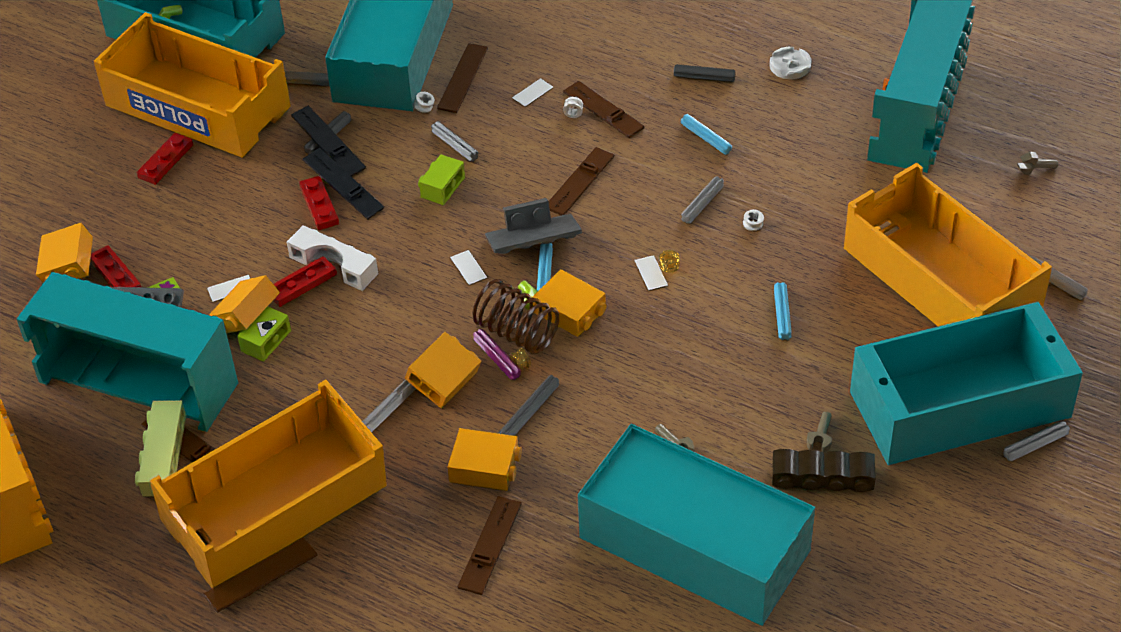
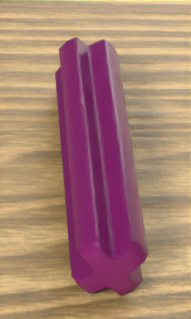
(497, 354)

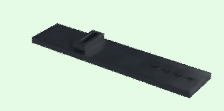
(328, 140)
(343, 183)

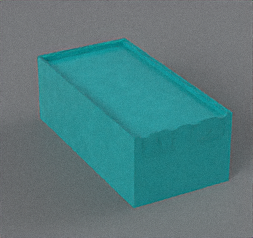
(385, 51)
(964, 382)
(696, 523)

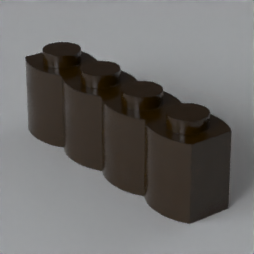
(823, 470)

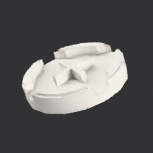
(790, 63)

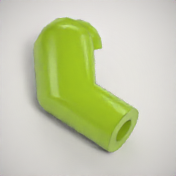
(170, 11)
(525, 287)

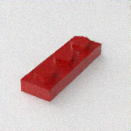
(164, 158)
(319, 203)
(113, 269)
(303, 280)

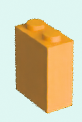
(65, 252)
(575, 301)
(245, 303)
(443, 369)
(484, 459)

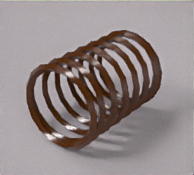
(498, 306)

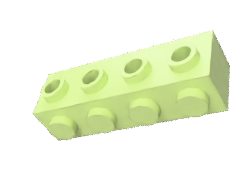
(161, 443)

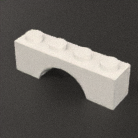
(356, 266)

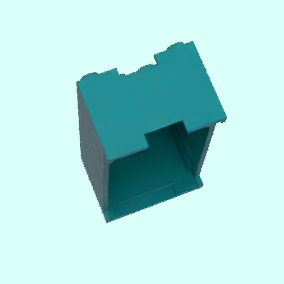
(234, 24)
(922, 84)
(129, 346)

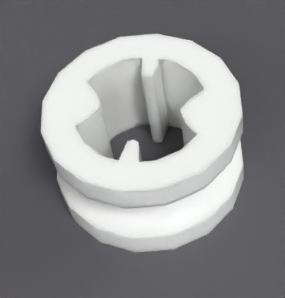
(424, 107)
(571, 112)
(753, 214)

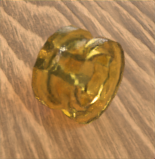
(669, 266)
(521, 359)

